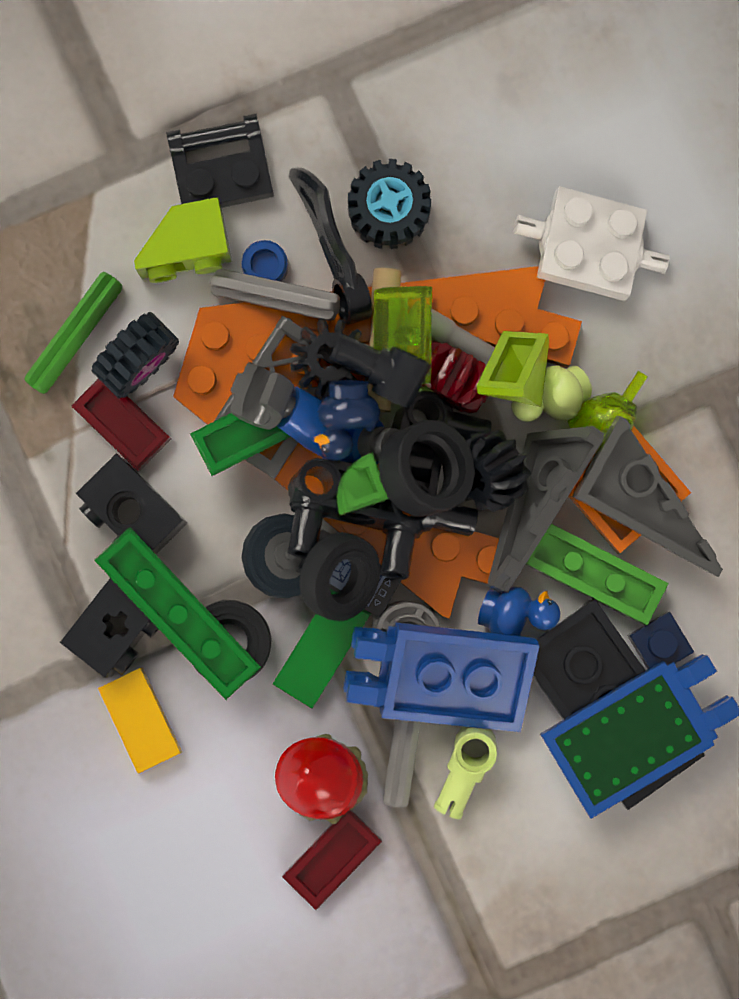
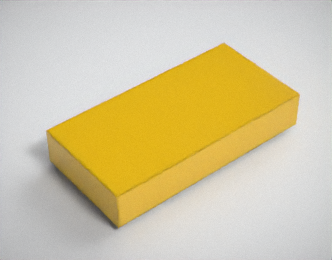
(140, 720)

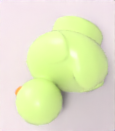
(562, 395)

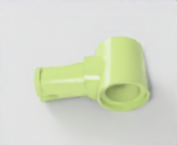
(465, 771)

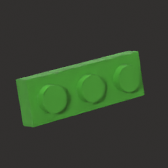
(598, 574)

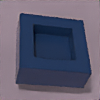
(660, 641)

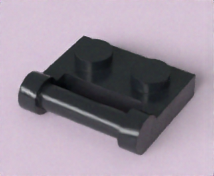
(232, 177)

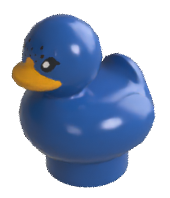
(508, 611)

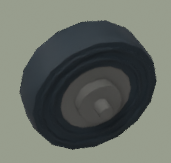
(267, 559)

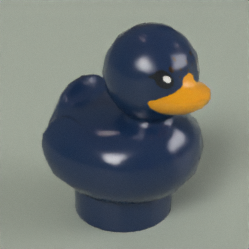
(343, 409)

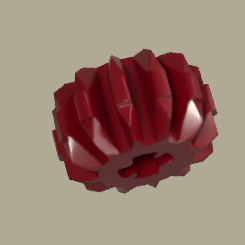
(455, 377)

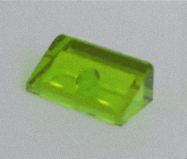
(404, 320)

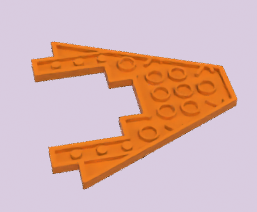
(479, 303)

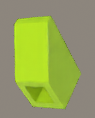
(185, 240)

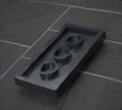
(582, 663)

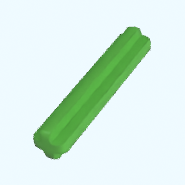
(73, 332)

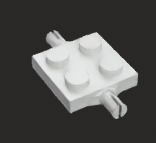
(591, 243)

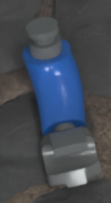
(272, 401)

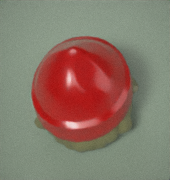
(321, 778)

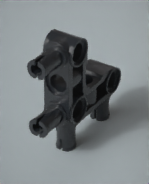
(385, 516)

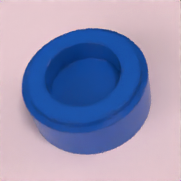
(265, 260)

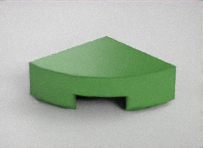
(360, 486)

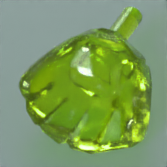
(603, 408)

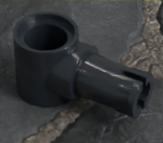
(392, 372)

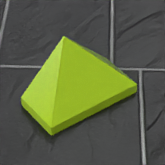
(517, 368)

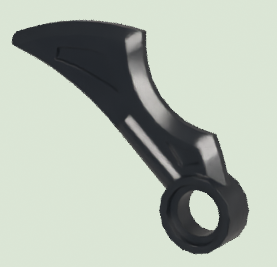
(347, 283)

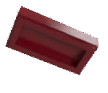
(121, 424)
(332, 858)

